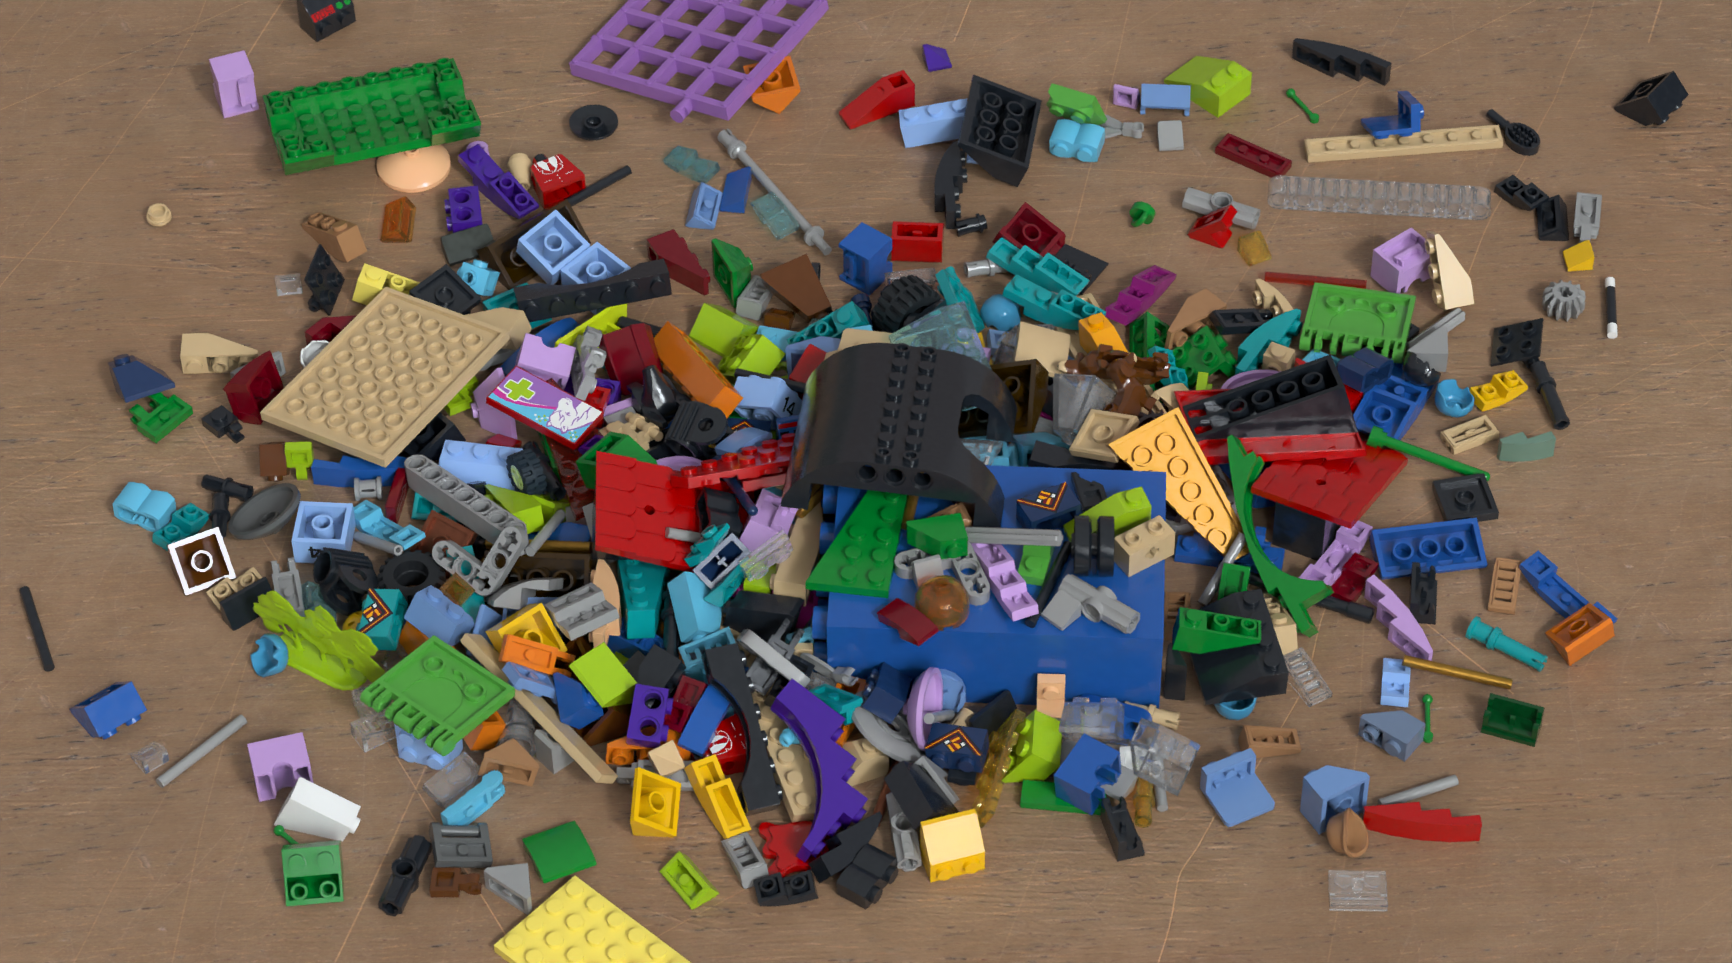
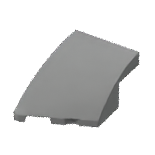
(516, 594)

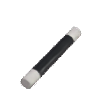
(1611, 313)

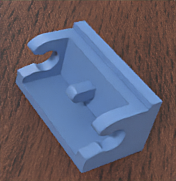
(1165, 97)

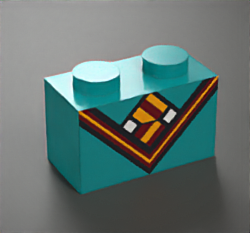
(383, 617)

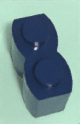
(1364, 369)

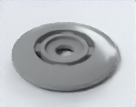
(894, 744)

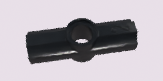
(405, 875)

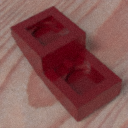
(1353, 578)
(909, 621)
(684, 702)

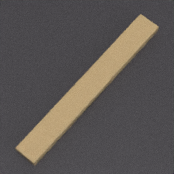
(1419, 143)
(543, 713)

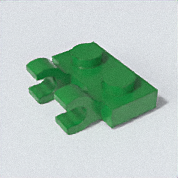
(164, 418)

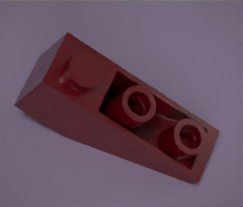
(681, 263)

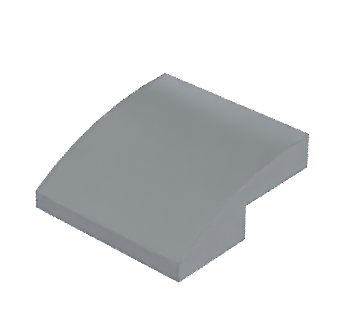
(581, 611)

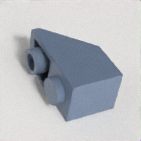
(1393, 732)

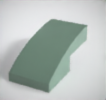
(1520, 448)

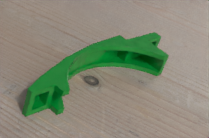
(1294, 592)

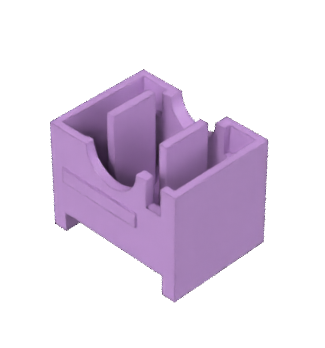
(234, 84)
(1400, 261)
(545, 361)
(768, 521)
(278, 764)

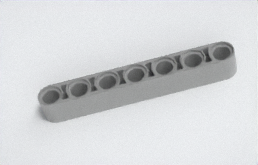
(459, 499)

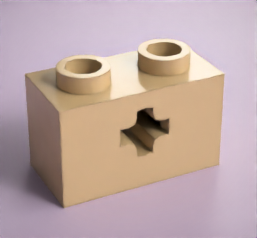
(1144, 546)

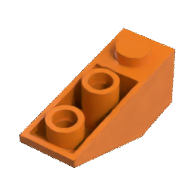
(621, 753)

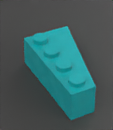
(641, 596)

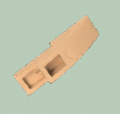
(605, 580)

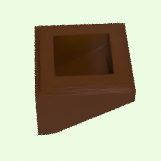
(779, 318)

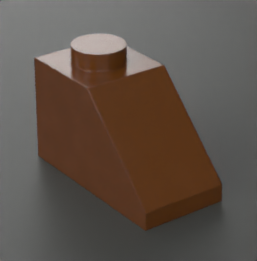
(273, 461)

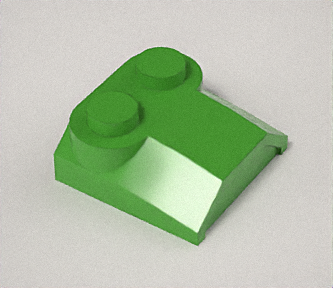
(1075, 105)

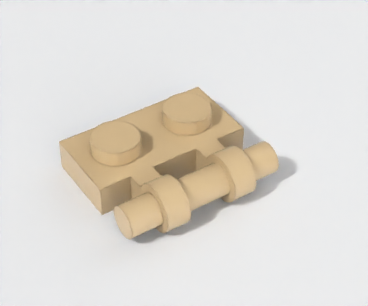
(635, 423)

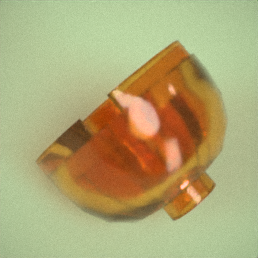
(943, 601)

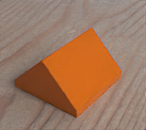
(778, 87)
(1581, 633)

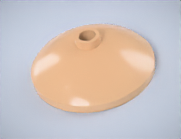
(414, 169)

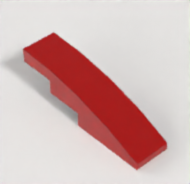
(1411, 822)

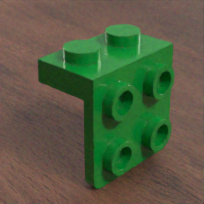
(1204, 353)

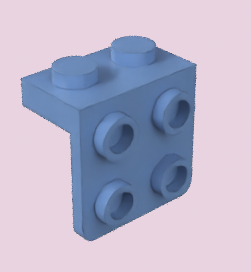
(1235, 788)

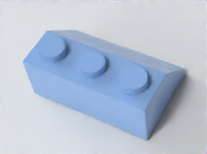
(932, 123)
(477, 462)

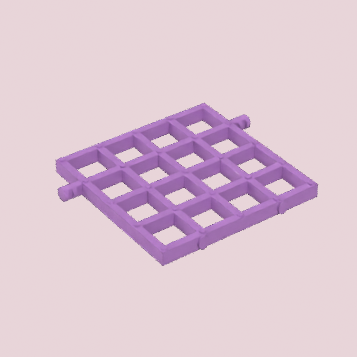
(694, 38)

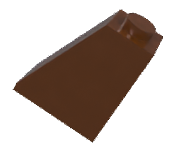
(798, 288)

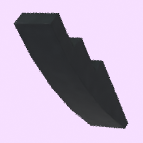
(1341, 59)

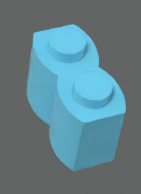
(1077, 140)
(144, 506)

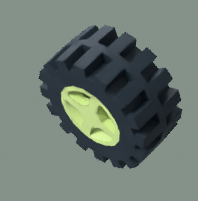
(526, 472)

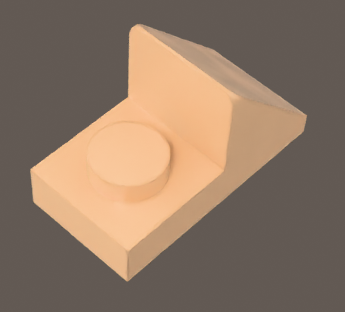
(1051, 694)

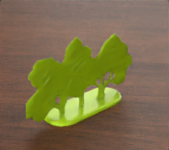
(320, 645)

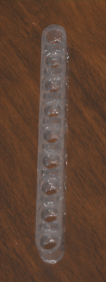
(1379, 197)

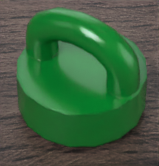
(1141, 213)

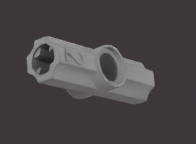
(1208, 203)
(1101, 604)
(903, 837)

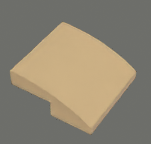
(1041, 344)

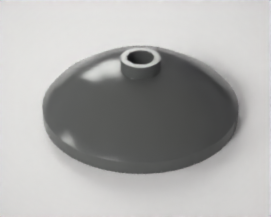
(265, 512)

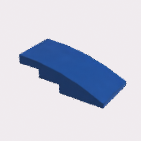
(1392, 405)

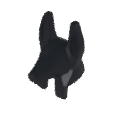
(656, 398)

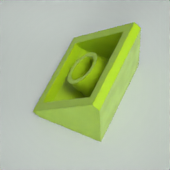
(719, 328)
(605, 677)

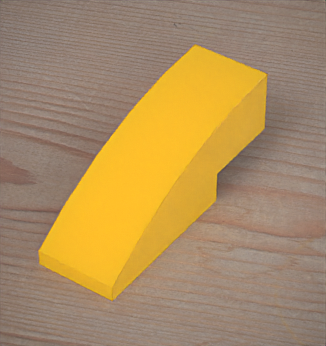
(717, 796)

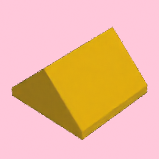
(654, 805)

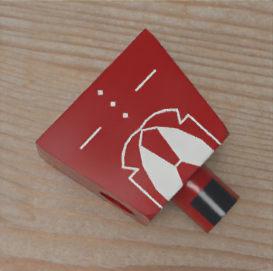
(555, 179)
(728, 746)

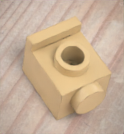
(1278, 357)

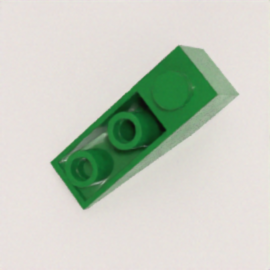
(1209, 631)

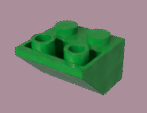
(611, 443)
(313, 873)

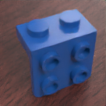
(1404, 124)

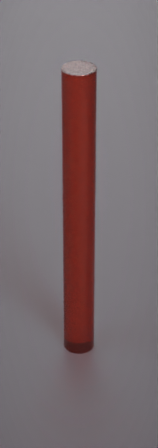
(1310, 280)

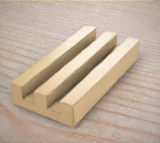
(1472, 437)

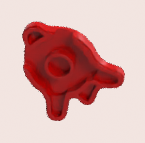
(783, 845)

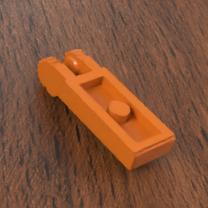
(533, 655)

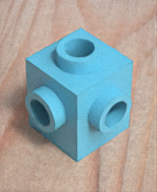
(479, 277)

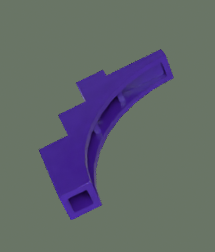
(818, 731)

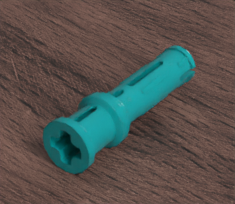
(1495, 638)

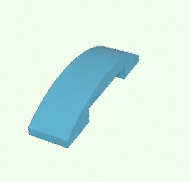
(371, 521)

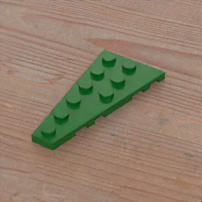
(864, 550)

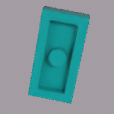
(838, 700)

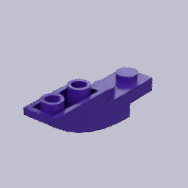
(496, 185)

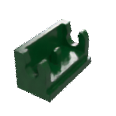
(1512, 720)

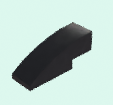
(844, 847)

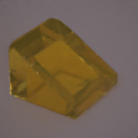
(1253, 248)

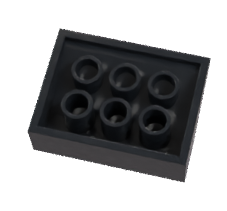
(999, 129)
(1243, 670)

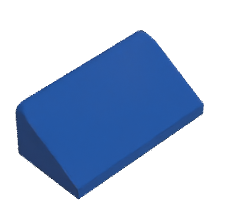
(736, 191)

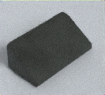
(463, 244)

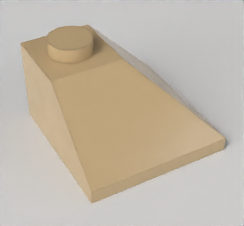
(870, 761)

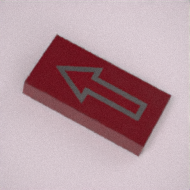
(397, 495)

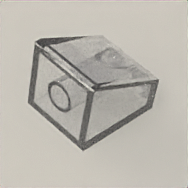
(1073, 399)

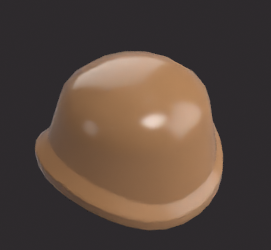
(1347, 833)

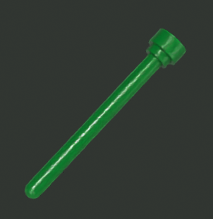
(1380, 439)

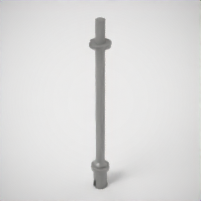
(736, 149)

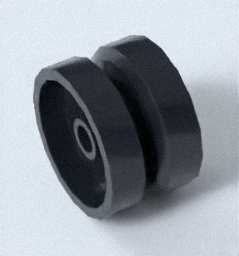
(1091, 545)

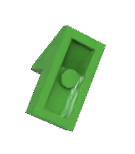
(1035, 563)

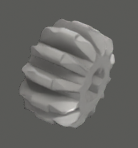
(1563, 300)

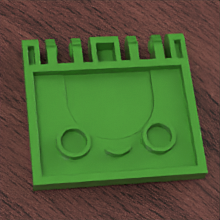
(1357, 319)
(440, 691)

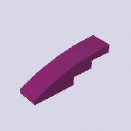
(1141, 295)

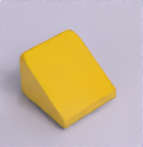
(1579, 257)

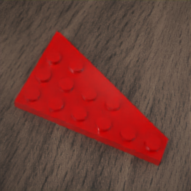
(749, 463)

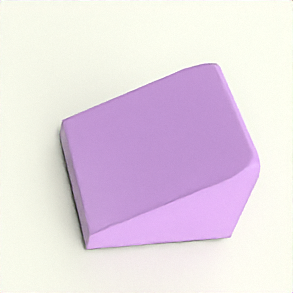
(1126, 96)

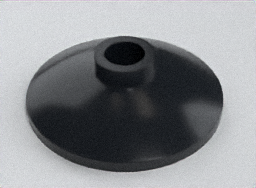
(593, 122)

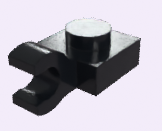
(222, 423)

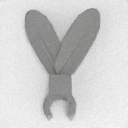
(1114, 128)
(840, 674)

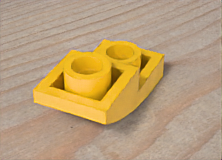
(1499, 391)

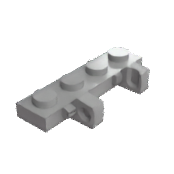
(586, 362)

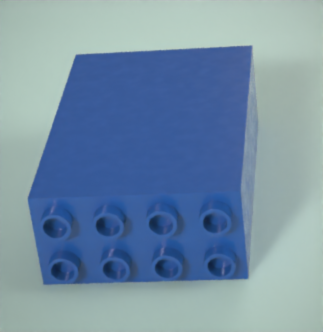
(989, 647)

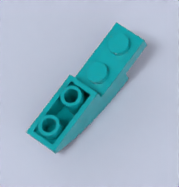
(1047, 307)
(1277, 330)

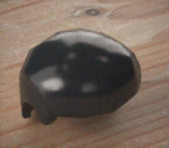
(1418, 372)

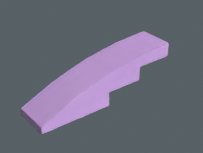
(1005, 581)
(1402, 626)

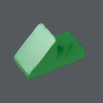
(1233, 579)

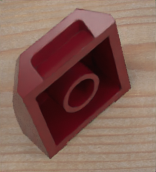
(1033, 230)
(629, 353)
(254, 388)

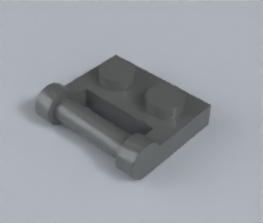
(461, 851)

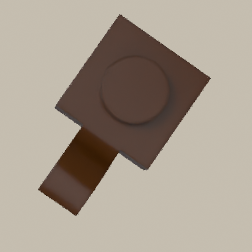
(450, 880)

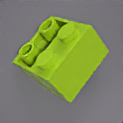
(753, 354)
(1036, 749)

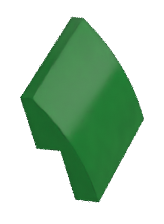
(559, 852)

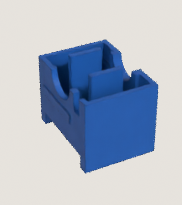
(865, 258)
(1084, 771)

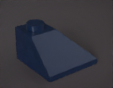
(137, 378)

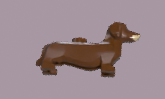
(1096, 362)
(1130, 390)

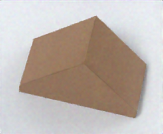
(512, 762)

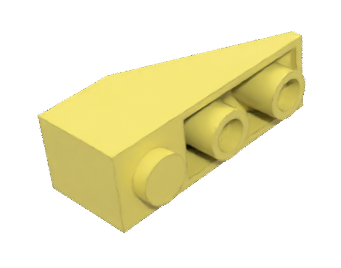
(374, 280)

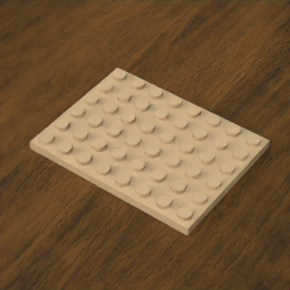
(385, 376)

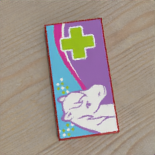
(544, 407)

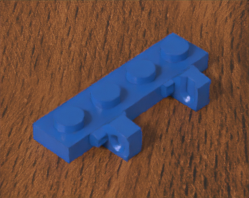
(1198, 551)

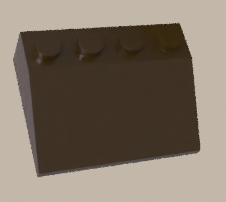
(1029, 387)

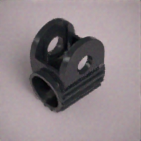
(696, 428)
(335, 575)

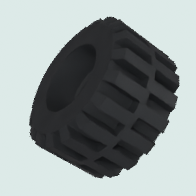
(900, 299)
(408, 570)

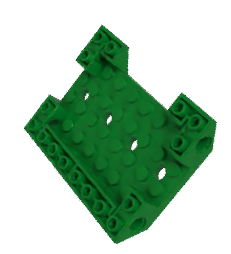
(370, 116)

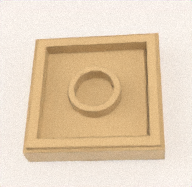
(1100, 430)

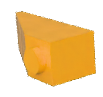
(1096, 331)

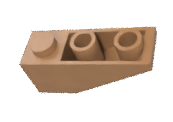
(336, 236)
(1193, 317)

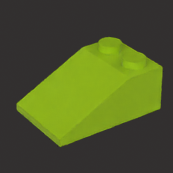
(1214, 83)

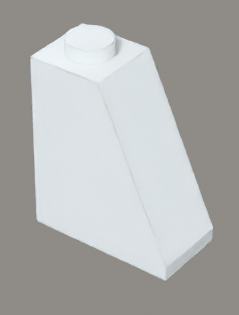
(318, 812)

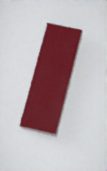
(1252, 156)

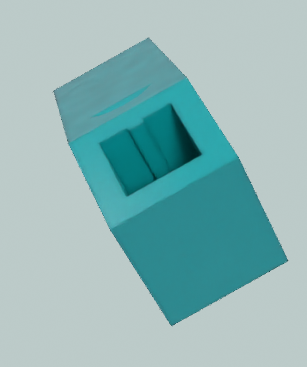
(833, 324)

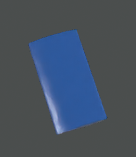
(1444, 544)

